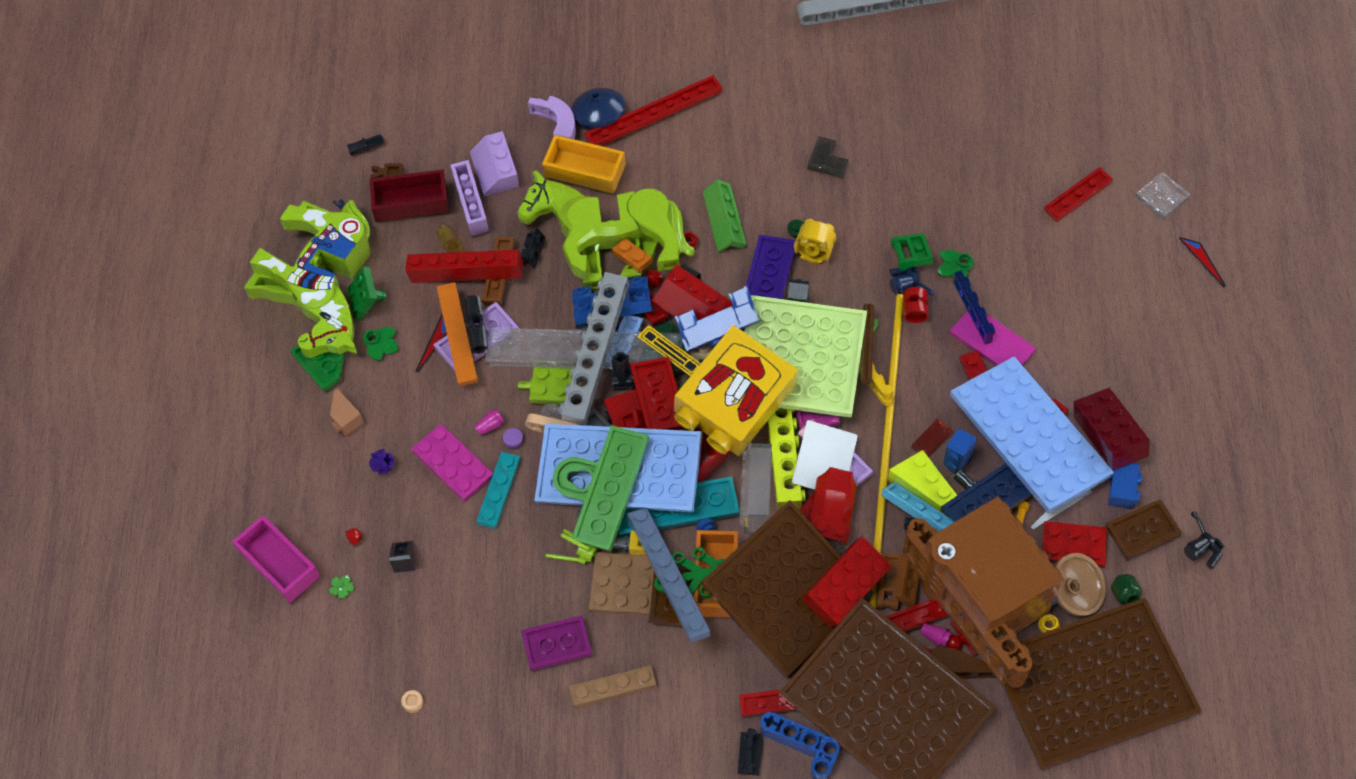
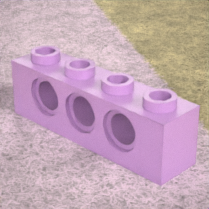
(469, 198)

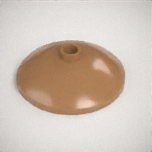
(1086, 584)

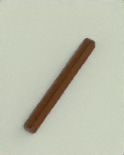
(867, 345)

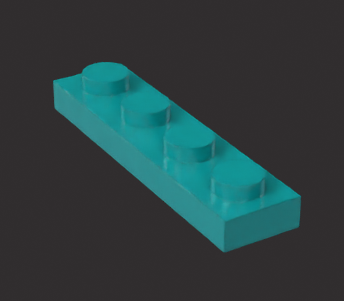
(498, 490)

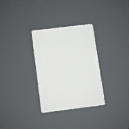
(822, 449)

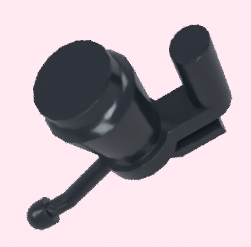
(1196, 548)

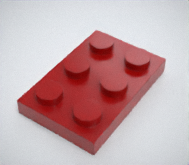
(1067, 538)

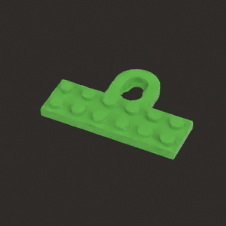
(609, 488)

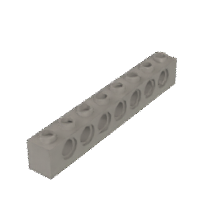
(608, 284)

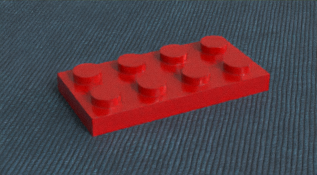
(656, 393)

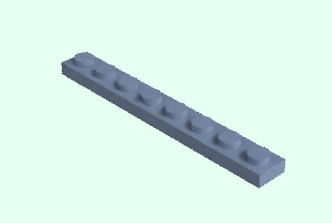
(668, 575)

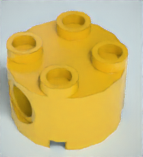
(815, 241)

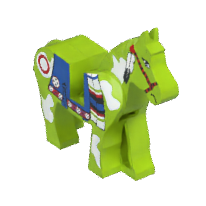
(337, 246)

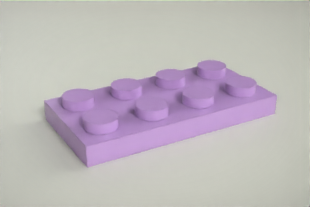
(493, 317)

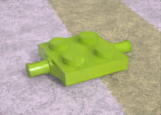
(548, 385)

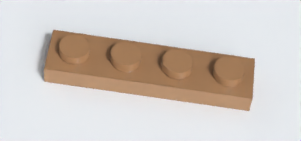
(612, 686)

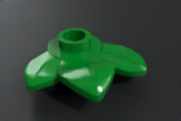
(953, 263)
(382, 344)

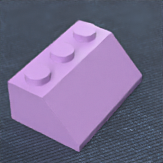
(494, 164)

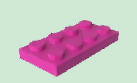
(452, 462)

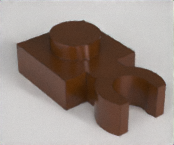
(389, 169)

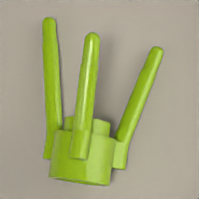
(585, 552)

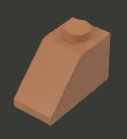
(344, 415)

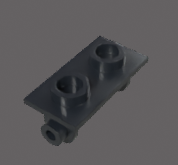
(534, 243)
(750, 752)

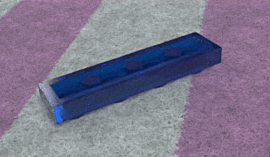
(971, 303)

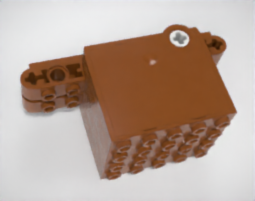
(987, 582)

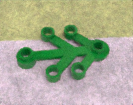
(697, 573)

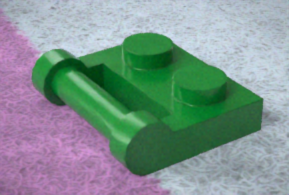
(918, 250)

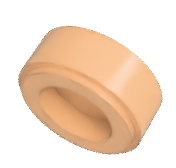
(412, 701)

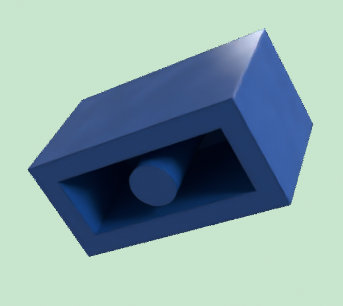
(959, 451)
(1123, 486)

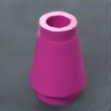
(489, 422)
(936, 634)

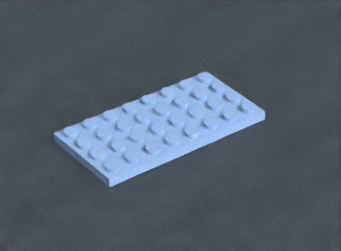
(1031, 434)
(664, 479)

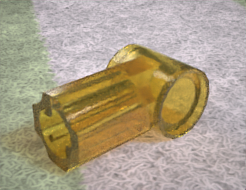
(449, 239)

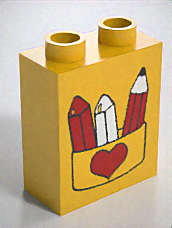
(734, 391)

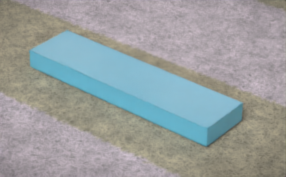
(915, 506)

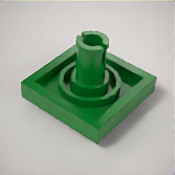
(363, 293)

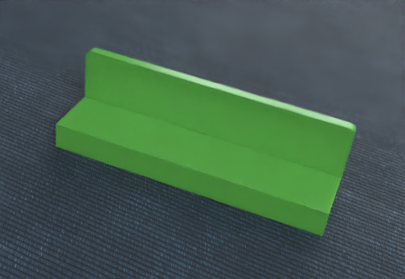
(723, 216)

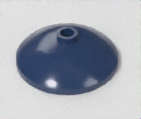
(598, 107)

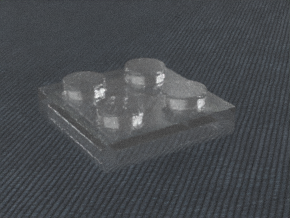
(1162, 195)

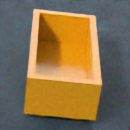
(584, 164)

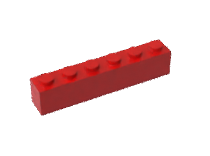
(464, 266)

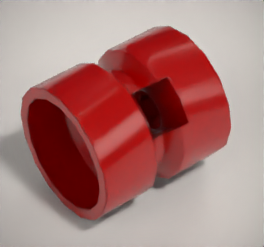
(915, 305)

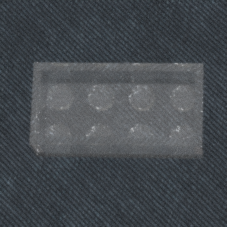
(755, 486)

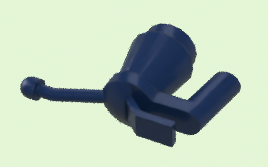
(909, 280)

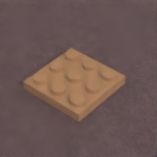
(621, 584)

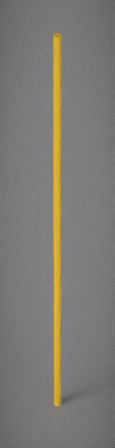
(887, 436)

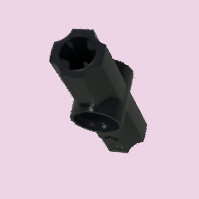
(474, 315)

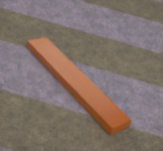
(457, 334)

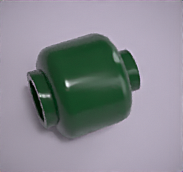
(1126, 589)

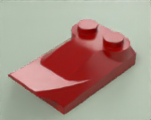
(833, 505)

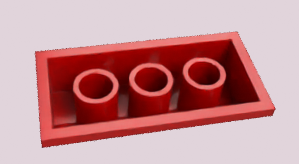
(686, 292)

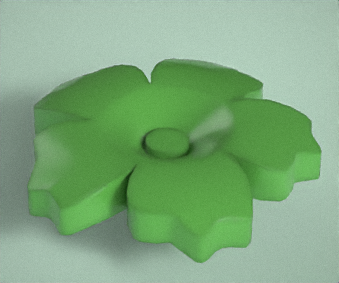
(342, 587)

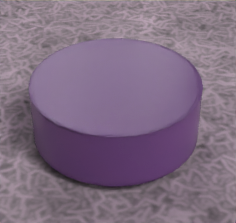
(513, 438)

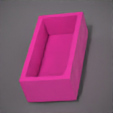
(276, 559)

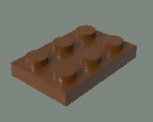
(1143, 529)
(660, 607)

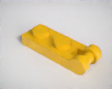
(881, 390)

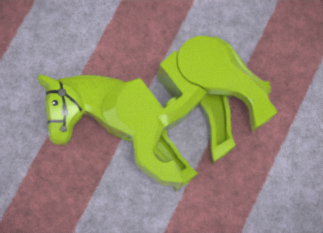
(644, 219)

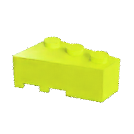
(923, 480)

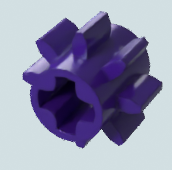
(381, 462)

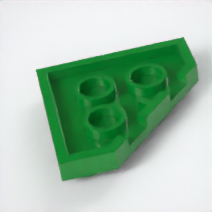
(323, 369)

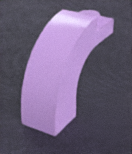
(558, 112)

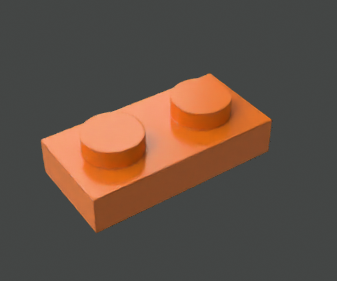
(632, 255)

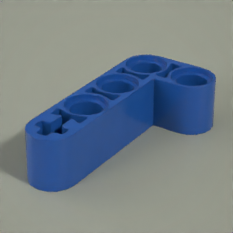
(797, 742)

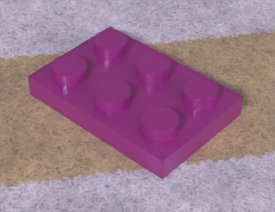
(556, 643)

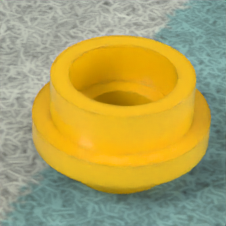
(1048, 619)

